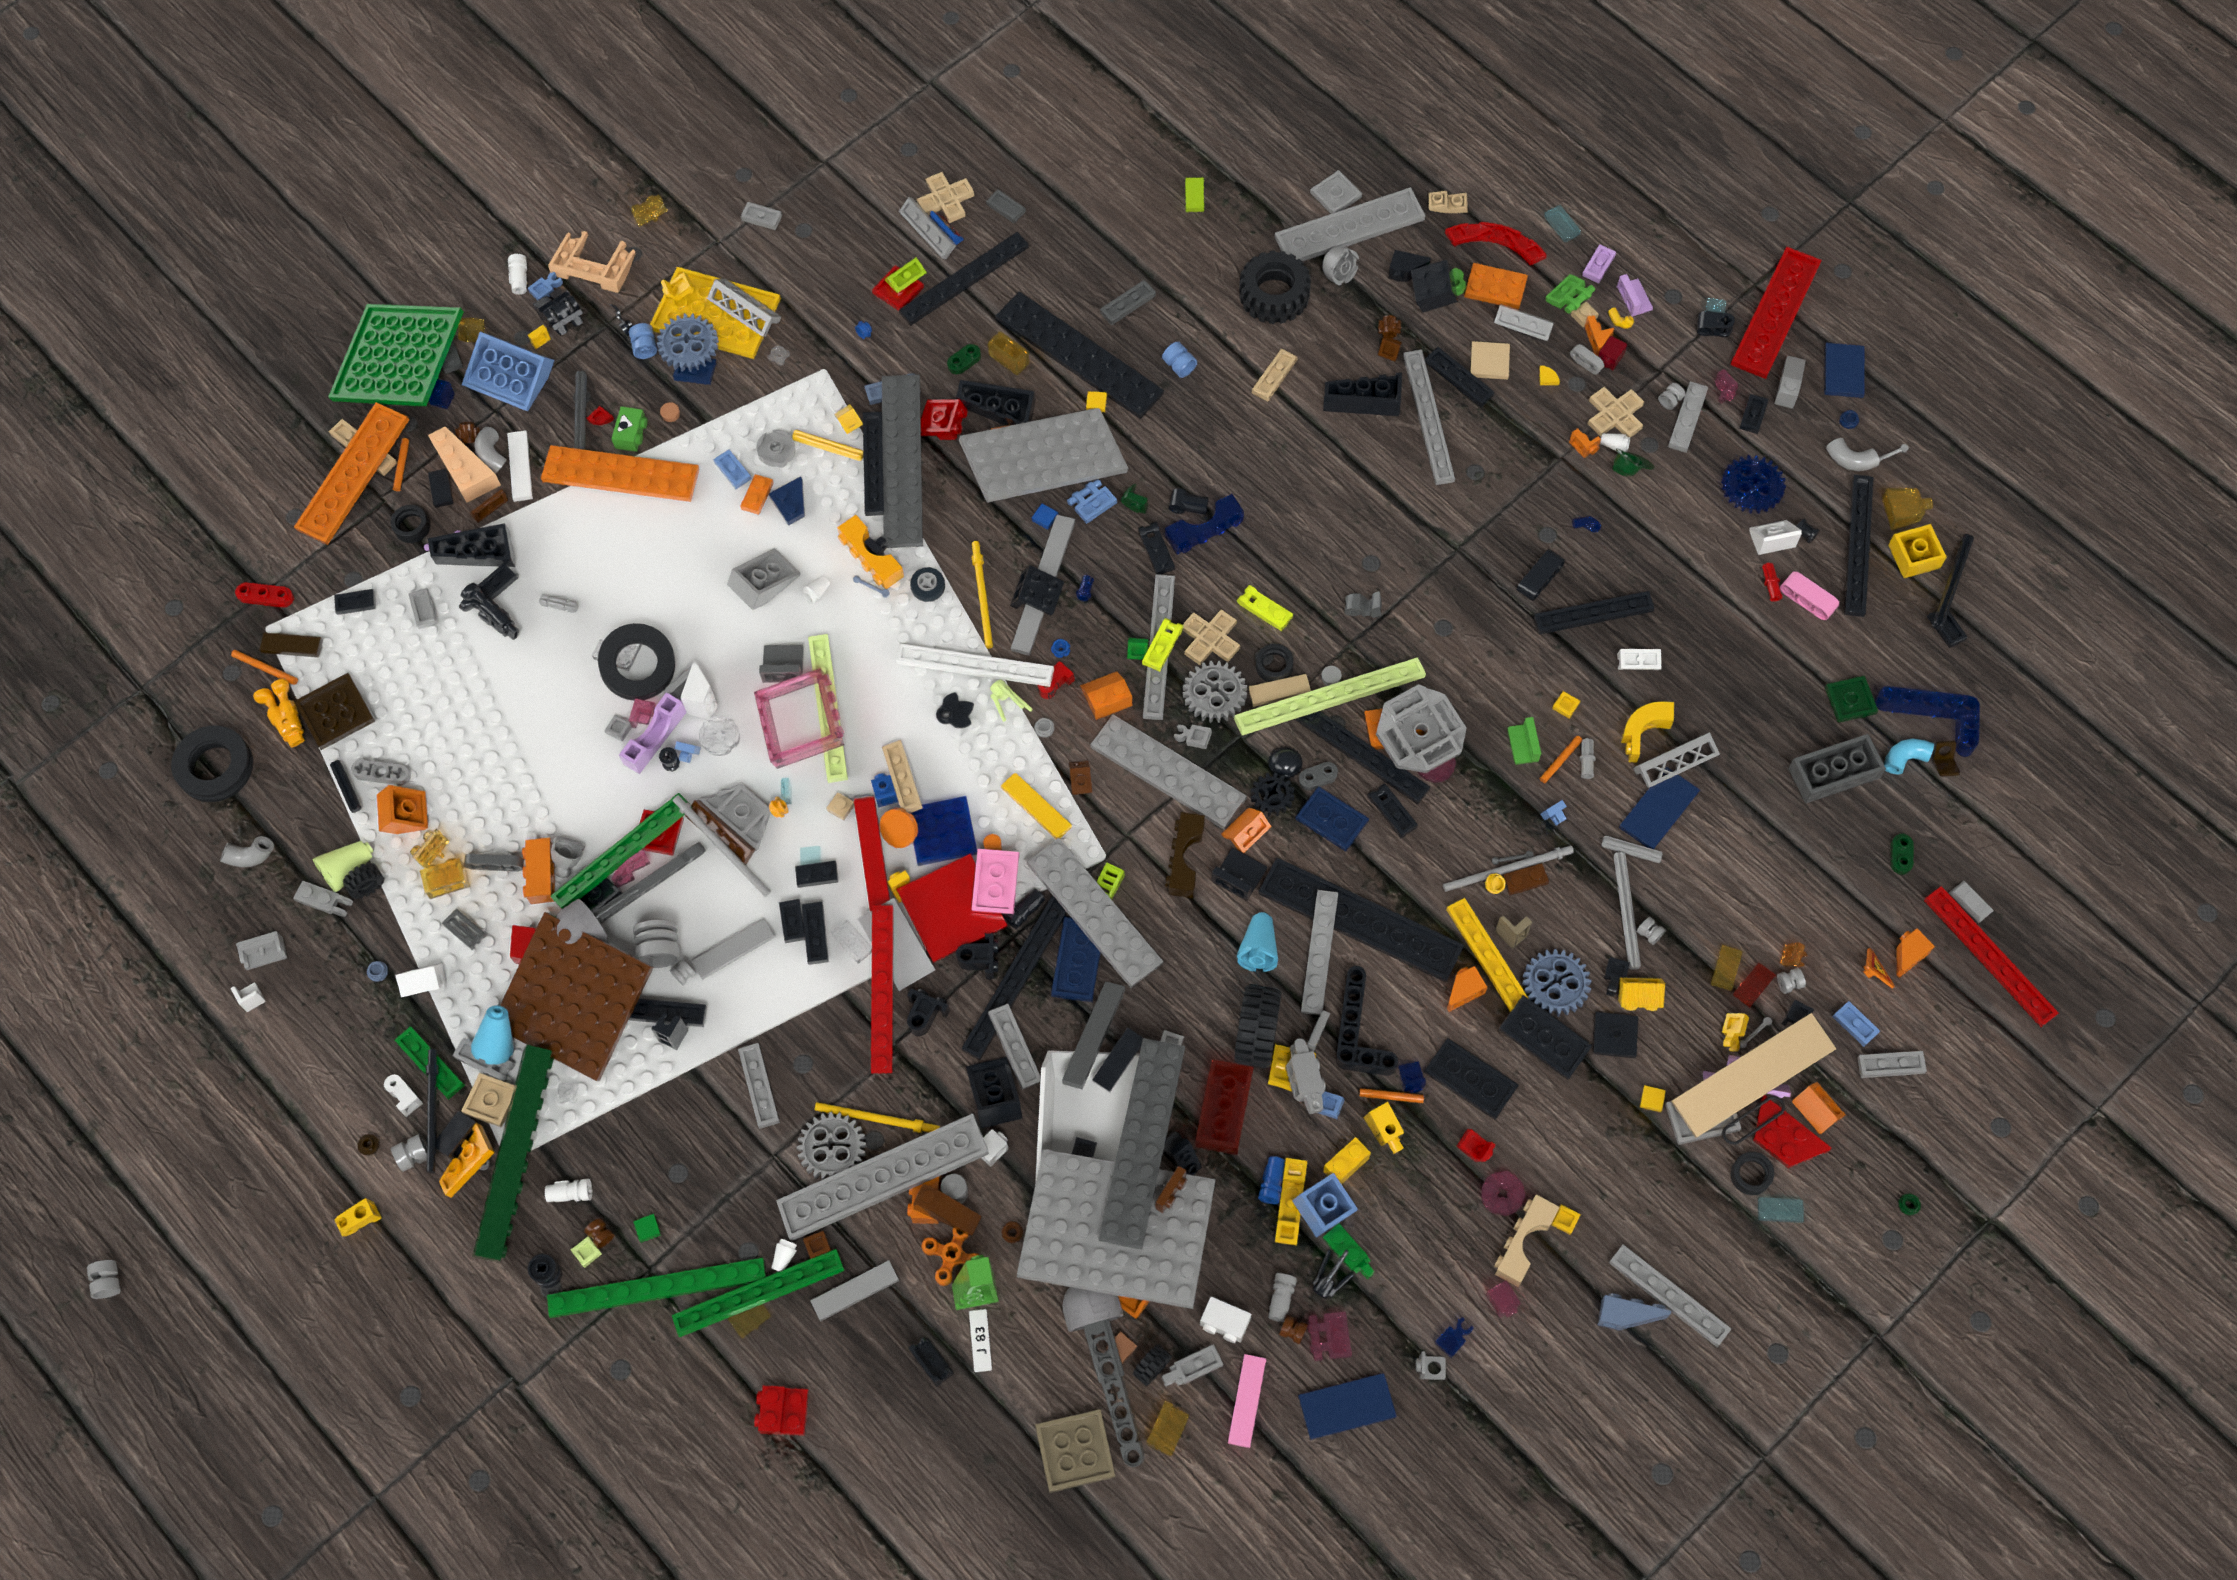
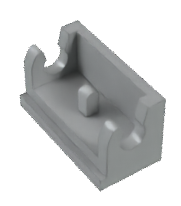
(261, 950)

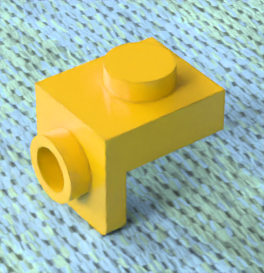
(678, 287)
(896, 881)

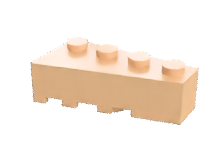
(465, 468)

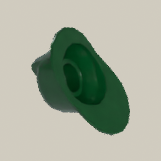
(1629, 464)

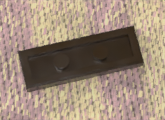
(291, 645)

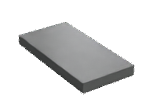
(909, 957)

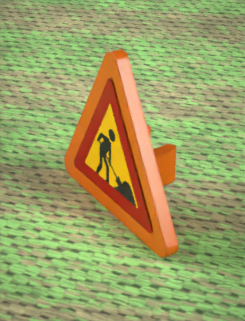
(1874, 967)

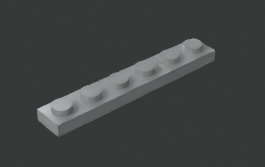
(1319, 952)
(1670, 1296)

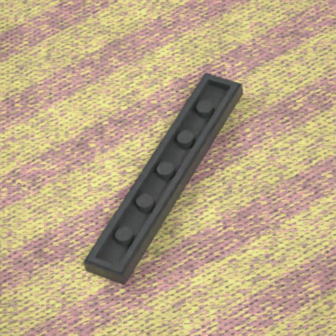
(1093, 1035)

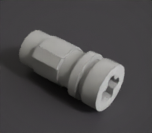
(1281, 1298)

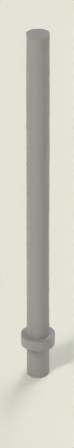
(685, 808)
(1557, 853)

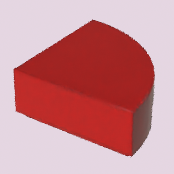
(600, 417)

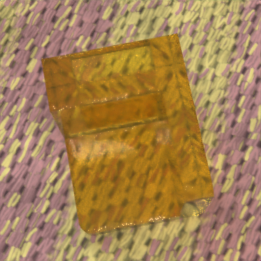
(469, 329)

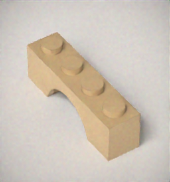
(1514, 1263)

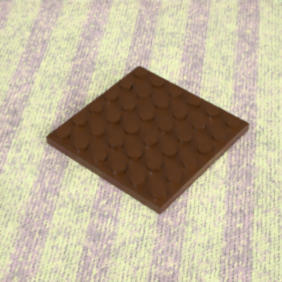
(574, 996)

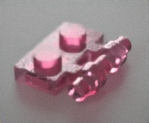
(1336, 1333)

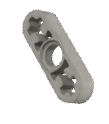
(373, 766)

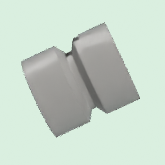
(407, 1154)
(103, 1279)

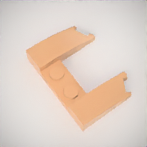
(610, 276)

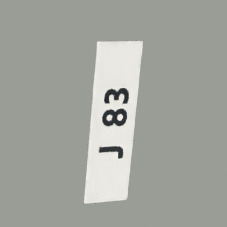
(980, 1340)

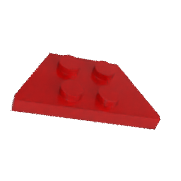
(1786, 1137)

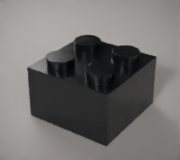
(1434, 286)

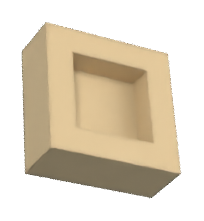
(1583, 312)
(840, 806)

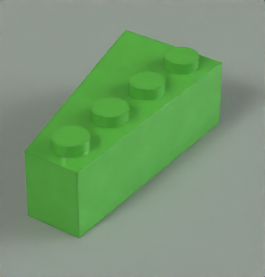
(975, 1284)

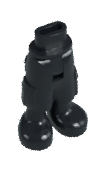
(489, 611)

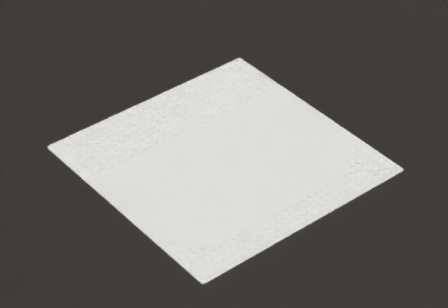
(519, 748)

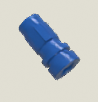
(1272, 1178)

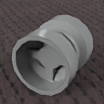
(1670, 397)
(1651, 930)
(1791, 980)

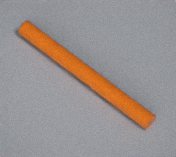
(264, 667)

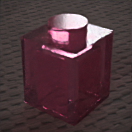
(1503, 1300)

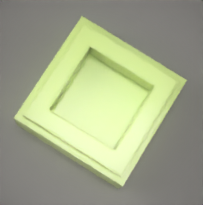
(586, 1252)

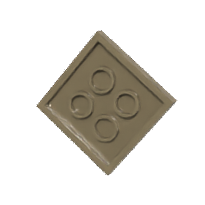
(1075, 1451)

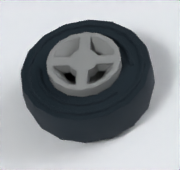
(929, 577)

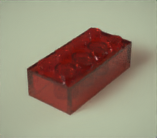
(1224, 1107)

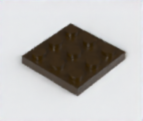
(334, 711)

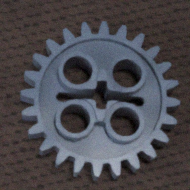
(688, 357)
(1545, 967)

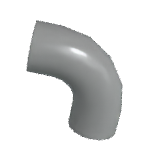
(485, 449)
(1852, 460)
(247, 856)

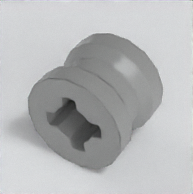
(682, 972)

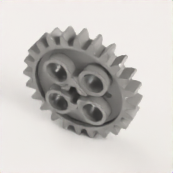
(1225, 679)
(831, 1127)

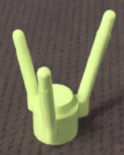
(1003, 691)

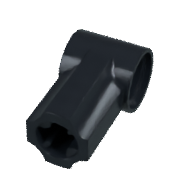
(1183, 501)

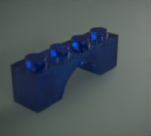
(1184, 536)

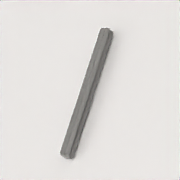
(1627, 910)

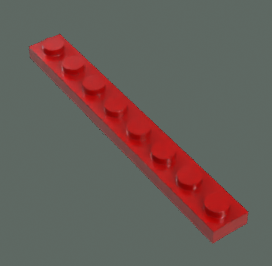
(1991, 956)
(882, 989)

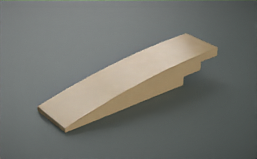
(1753, 1075)

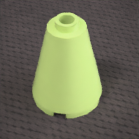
(339, 862)

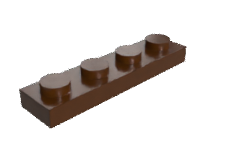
(734, 841)

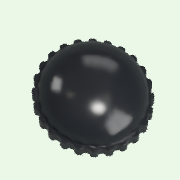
(1285, 762)

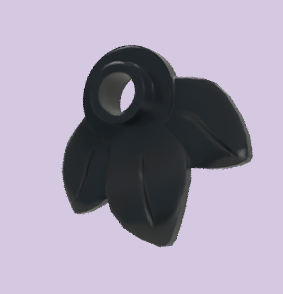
(624, 325)
(957, 710)

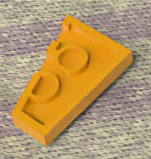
(473, 1156)

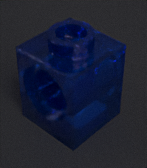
(441, 394)

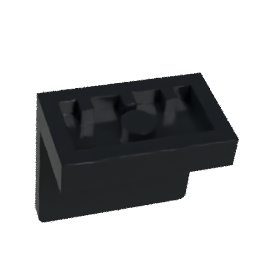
(1037, 590)
(1239, 874)

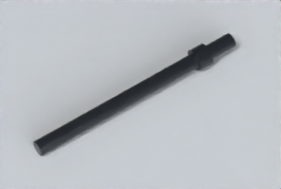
(432, 1071)

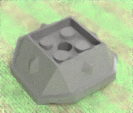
(1426, 711)

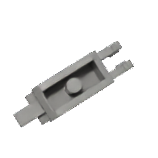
(1305, 1077)

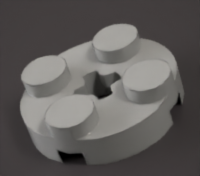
(776, 458)

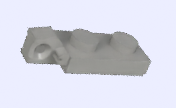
(1193, 1366)

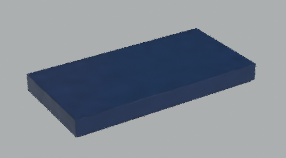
(1659, 810)
(1075, 964)
(1347, 1406)

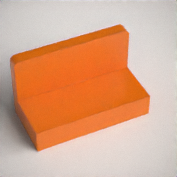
(1247, 829)
(1818, 1107)

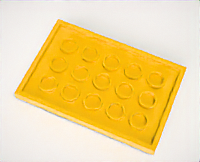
(731, 333)

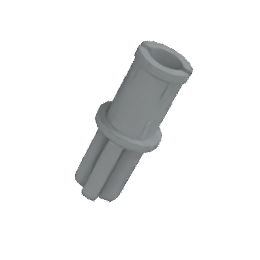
(1587, 758)

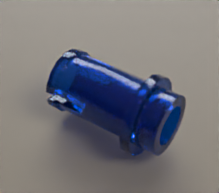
(1083, 592)

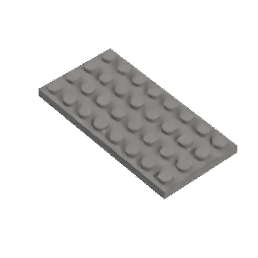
(1043, 454)

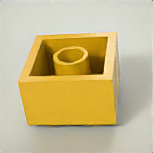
(1917, 551)

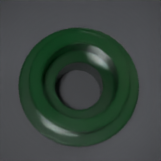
(1914, 1200)

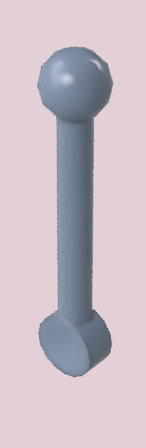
(885, 593)

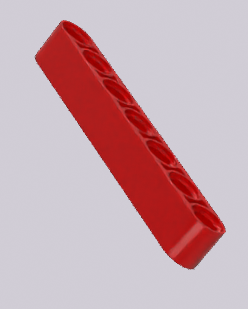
(871, 850)

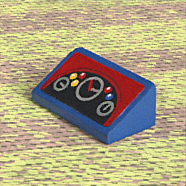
(946, 227)

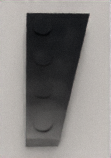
(1364, 395)

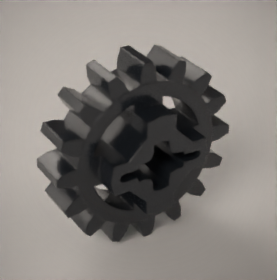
(1275, 802)

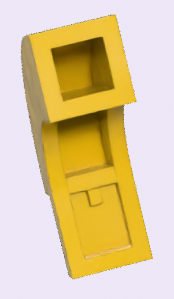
(1647, 717)

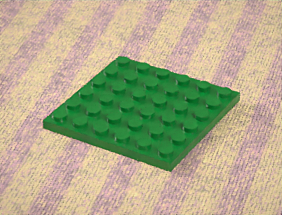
(396, 354)

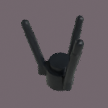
(1323, 1286)

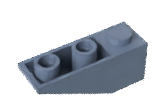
(1624, 1314)

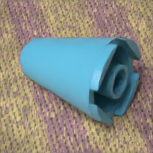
(1259, 945)
(494, 1037)

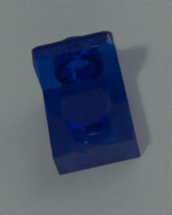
(1412, 1077)

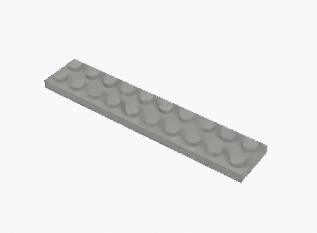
(882, 1177)

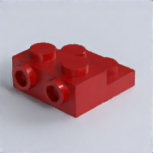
(943, 418)
(782, 1410)

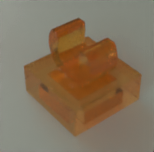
(1793, 954)

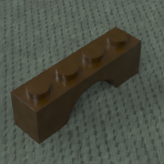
(1182, 878)

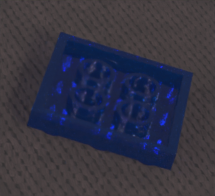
(944, 831)

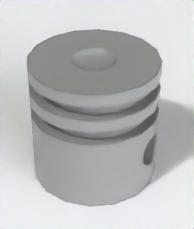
(955, 1187)

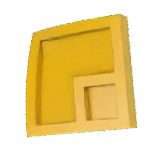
(1278, 1073)

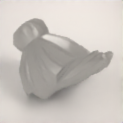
(565, 855)

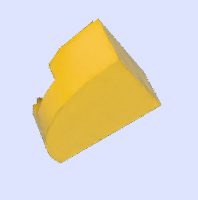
(1548, 376)

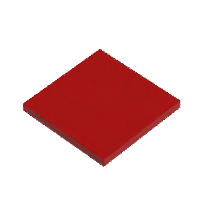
(943, 909)

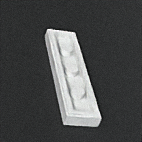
(520, 466)

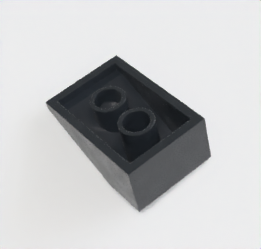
(994, 1092)

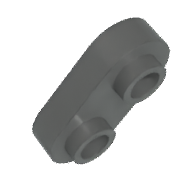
(1319, 776)

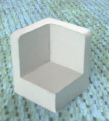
(249, 997)

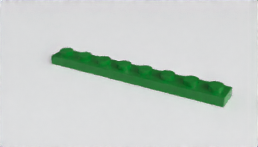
(618, 853)
(757, 1293)

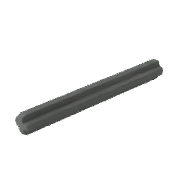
(580, 410)

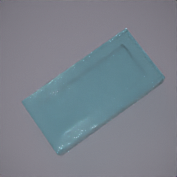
(1562, 223)
(1780, 1210)

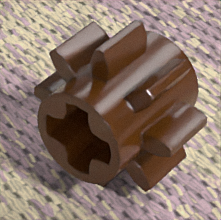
(1389, 326)
(467, 432)

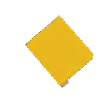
(848, 419)

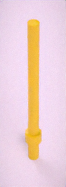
(978, 561)
(917, 1125)

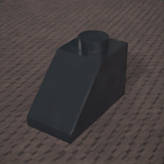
(1403, 263)

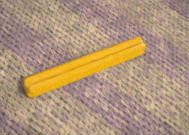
(828, 445)

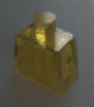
(1904, 506)

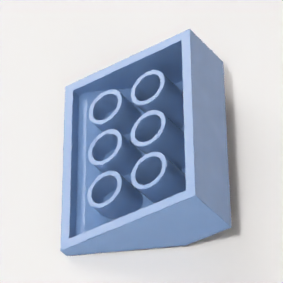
(506, 371)

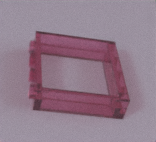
(810, 749)

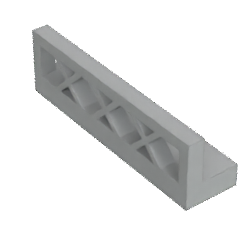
(747, 301)
(1670, 755)

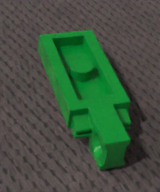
(1356, 1259)

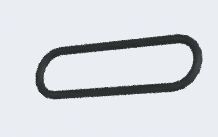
(1747, 1113)

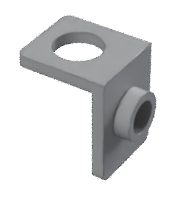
(1422, 1367)

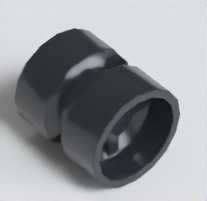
(544, 1271)

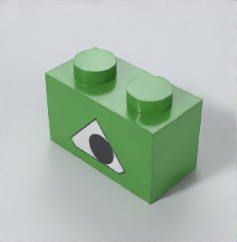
(629, 429)

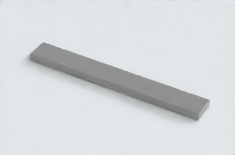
(1428, 417)
(1049, 563)
(1156, 680)

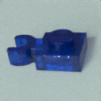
(1453, 1340)

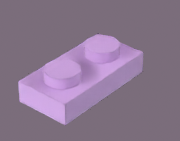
(1599, 263)

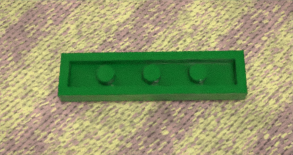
(417, 1050)

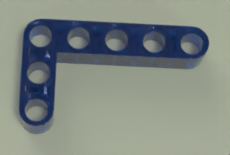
(1937, 709)

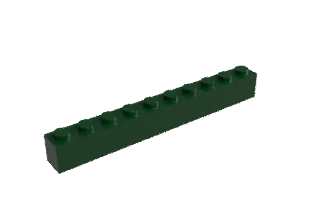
(512, 1154)

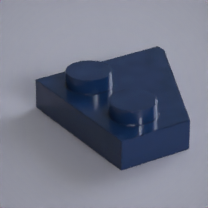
(790, 501)

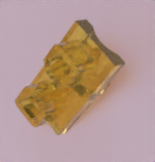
(648, 210)
(431, 848)

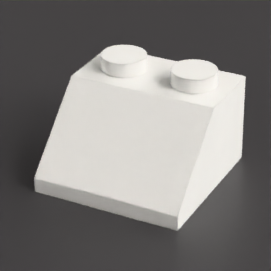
(697, 694)

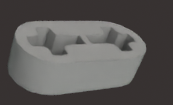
(1587, 359)

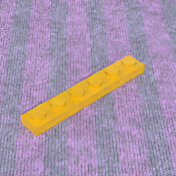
(1486, 953)

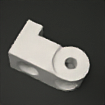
(398, 1088)

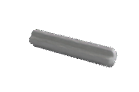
(1632, 849)

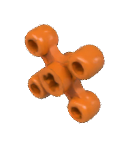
(943, 1251)

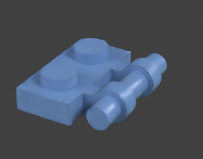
(1095, 504)

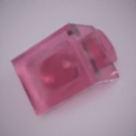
(1727, 385)

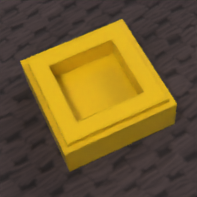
(539, 337)
(1096, 400)
(1566, 704)
(1652, 1098)
(1565, 1219)

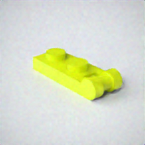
(1265, 608)
(1162, 645)

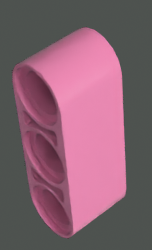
(1809, 595)

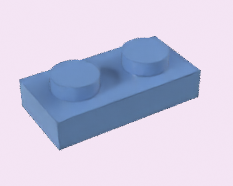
(732, 469)
(1856, 1023)

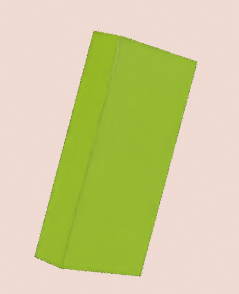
(1194, 194)

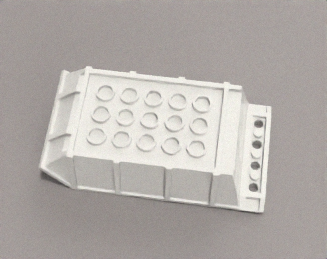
(1081, 1113)

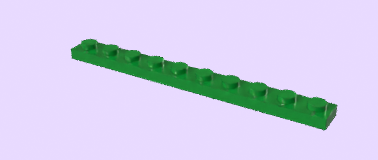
(655, 1288)

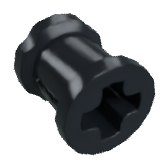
(1807, 530)
(671, 754)

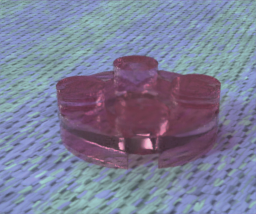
(1504, 1181)

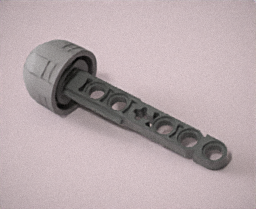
(579, 918)
(1093, 1313)

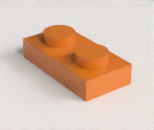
(757, 494)

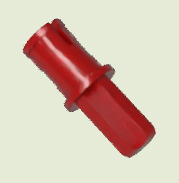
(1772, 582)

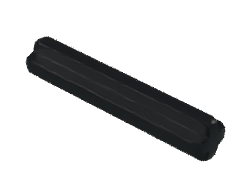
(345, 786)

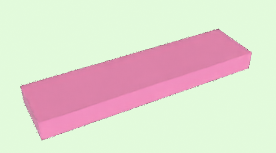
(1247, 1401)

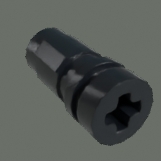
(1024, 908)

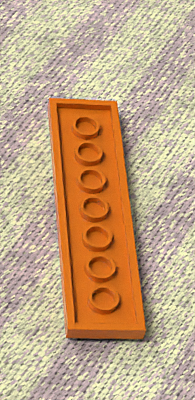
(351, 473)
(620, 473)

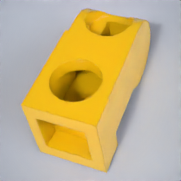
(357, 1217)

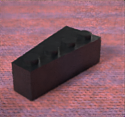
(997, 403)
(474, 547)

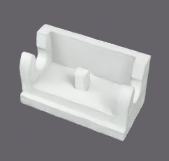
(1639, 659)
(420, 980)

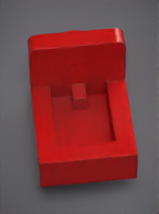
(1475, 1146)

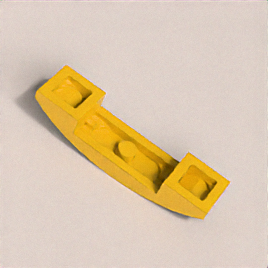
(1289, 1215)

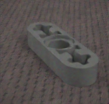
(493, 862)

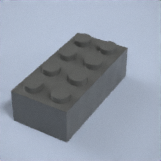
(1836, 768)

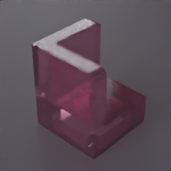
(641, 712)

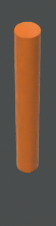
(401, 464)
(1561, 759)
(1389, 1095)

